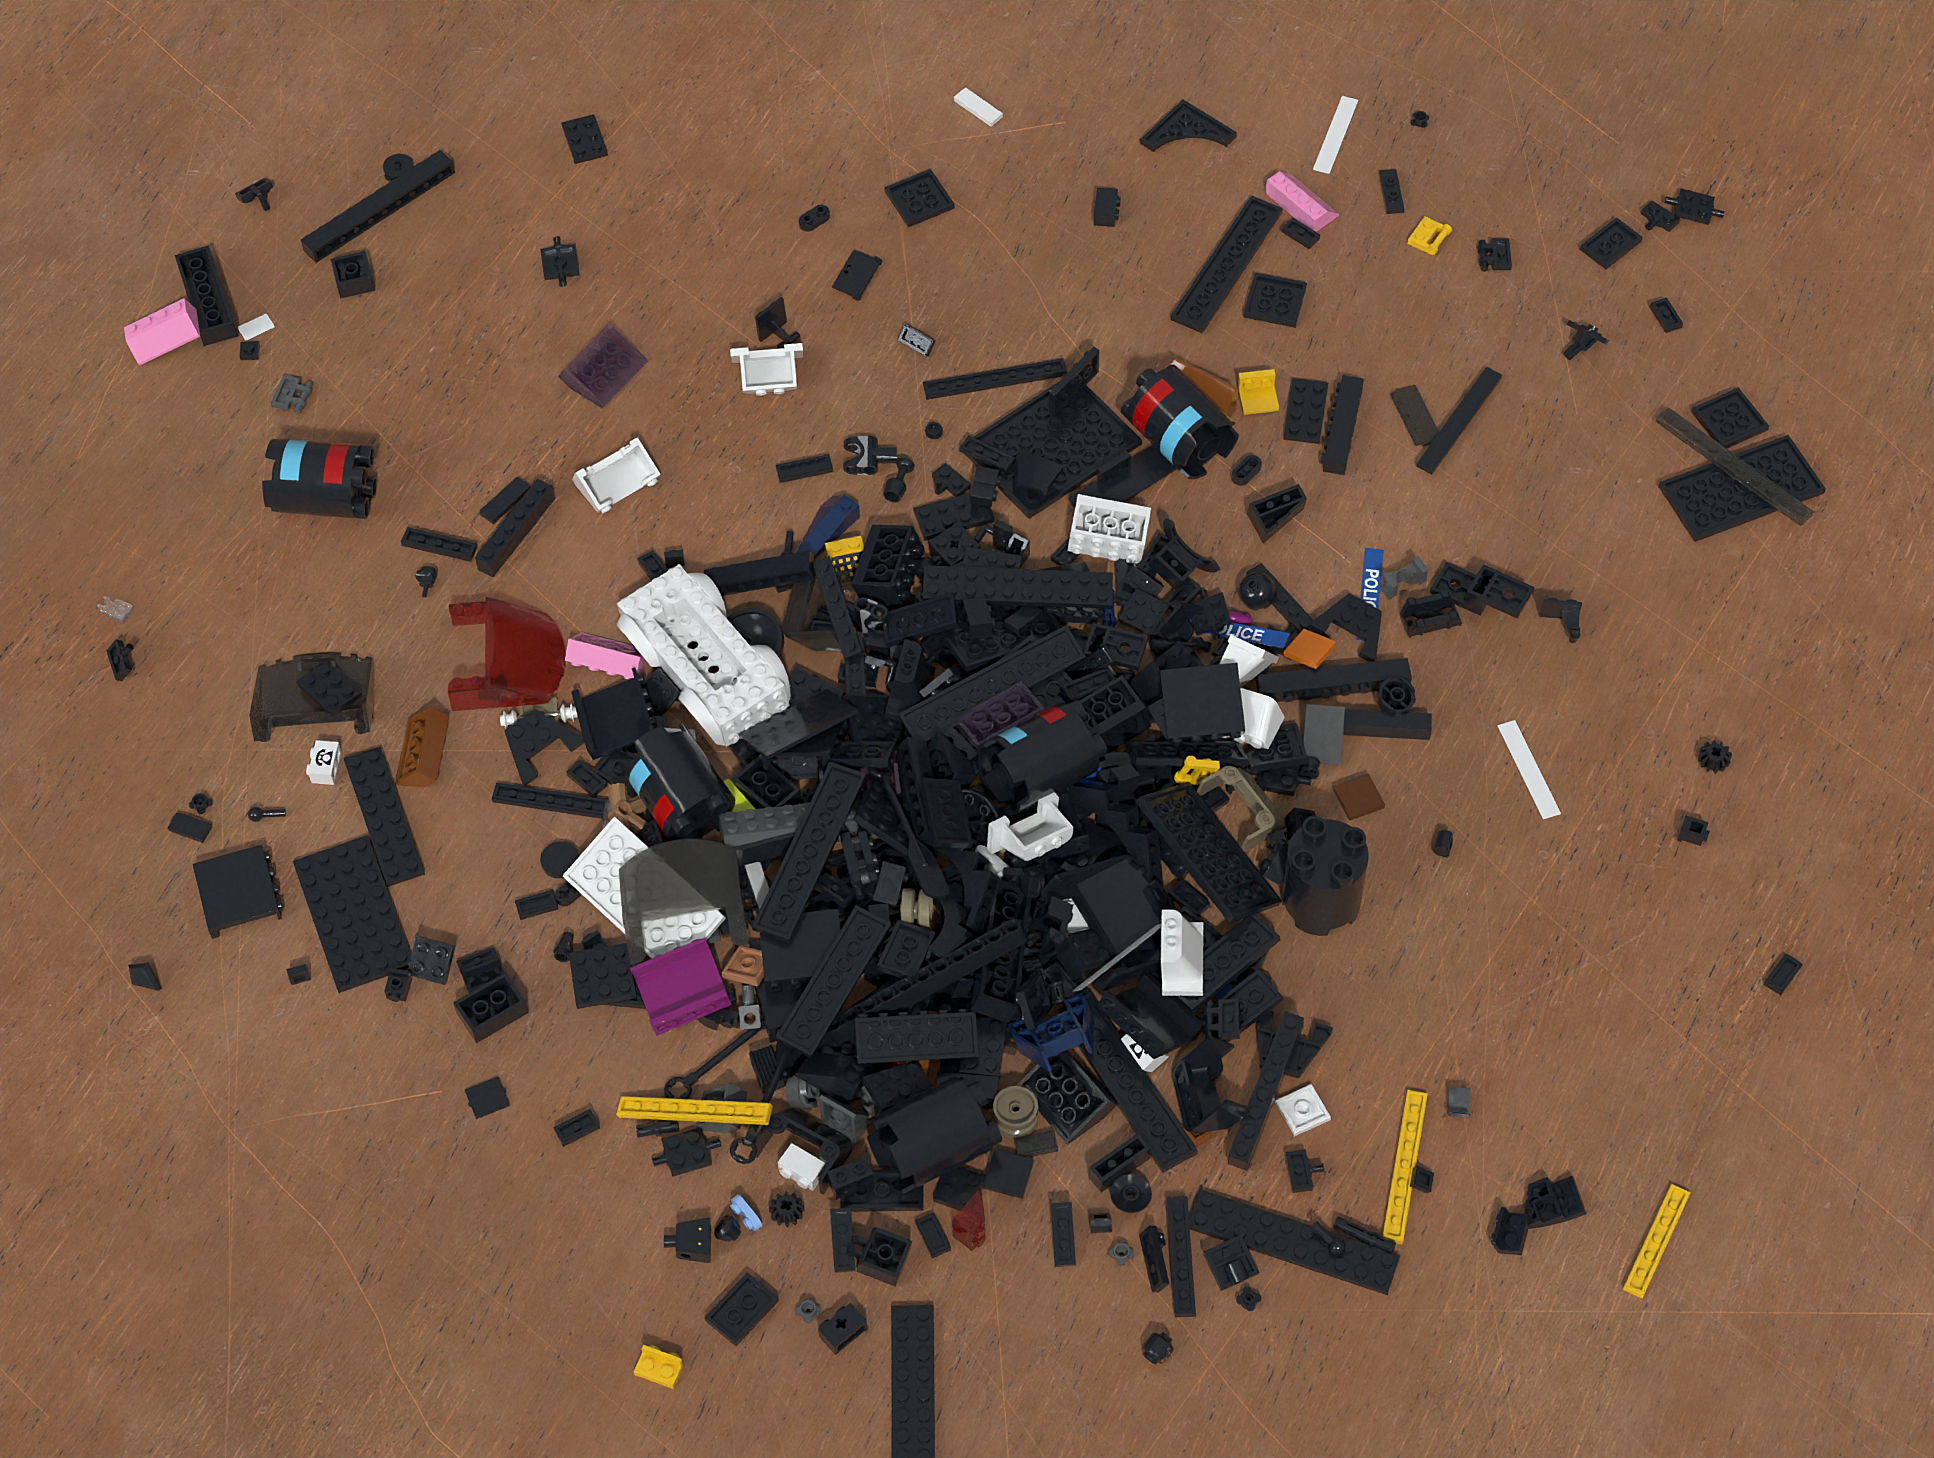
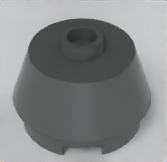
(801, 1094)

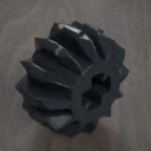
(1714, 756)
(793, 1205)

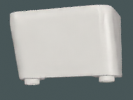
(617, 476)

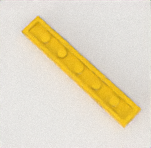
(1656, 1241)

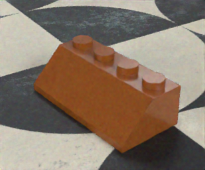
(1218, 390)
(422, 748)

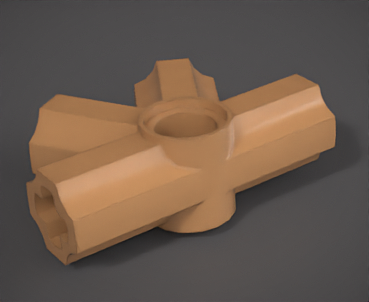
(626, 810)

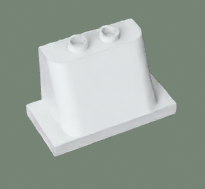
(768, 369)
(1250, 659)
(1033, 834)
(1181, 955)

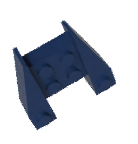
(1056, 1033)

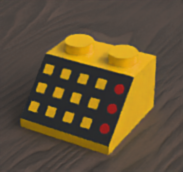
(845, 554)

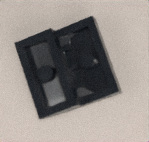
(480, 968)

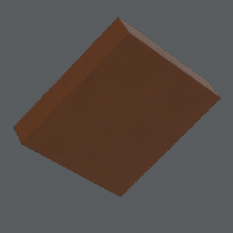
(1359, 797)

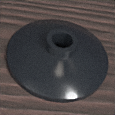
(1133, 1185)

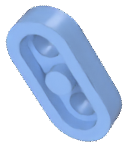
(750, 1219)

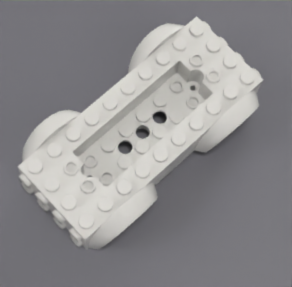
(689, 608)

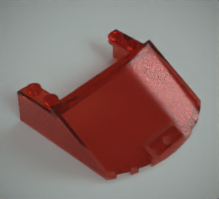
(521, 657)

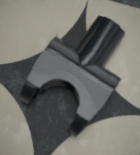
(869, 455)
(864, 613)

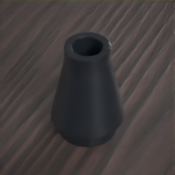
(564, 947)

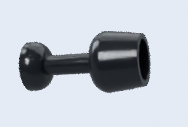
(895, 487)

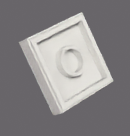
(1302, 1110)

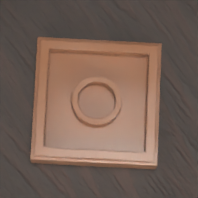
(745, 966)

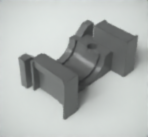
(1413, 574)

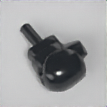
(426, 577)

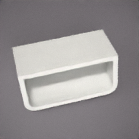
(1261, 719)

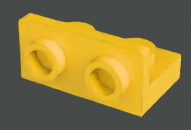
(659, 1366)

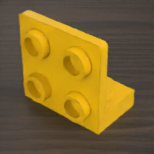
(1258, 392)

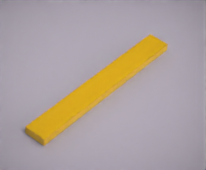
(694, 1110)
(1405, 1161)

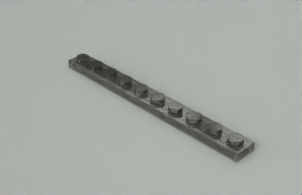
(1734, 466)

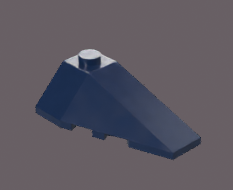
(829, 523)

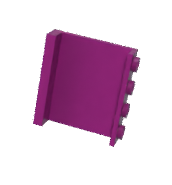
(680, 986)

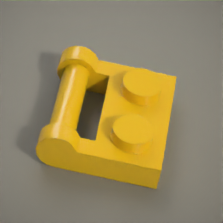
(1425, 232)
(1202, 769)

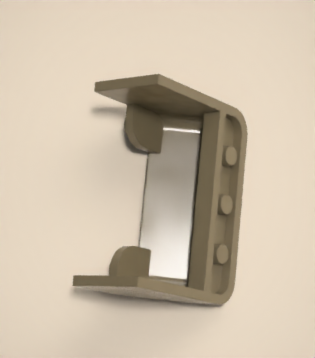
(1267, 816)

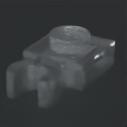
(117, 610)

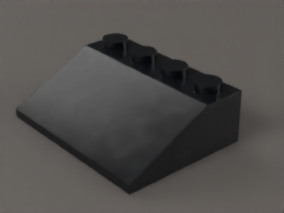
(1068, 1095)

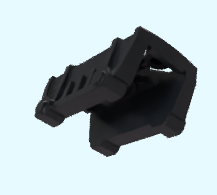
(1429, 607)

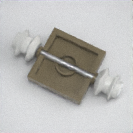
(550, 710)

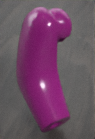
(1239, 618)

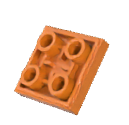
(1310, 648)

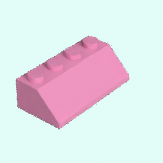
(1299, 201)
(162, 331)
(604, 655)

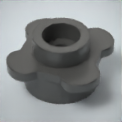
(1121, 1247)
(808, 1304)

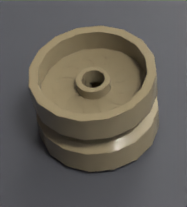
(916, 910)
(1015, 1111)

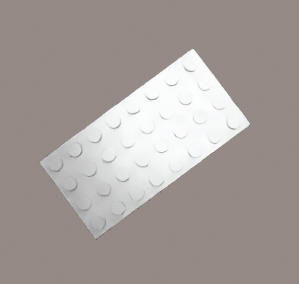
(597, 879)

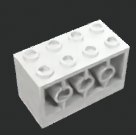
(1109, 529)

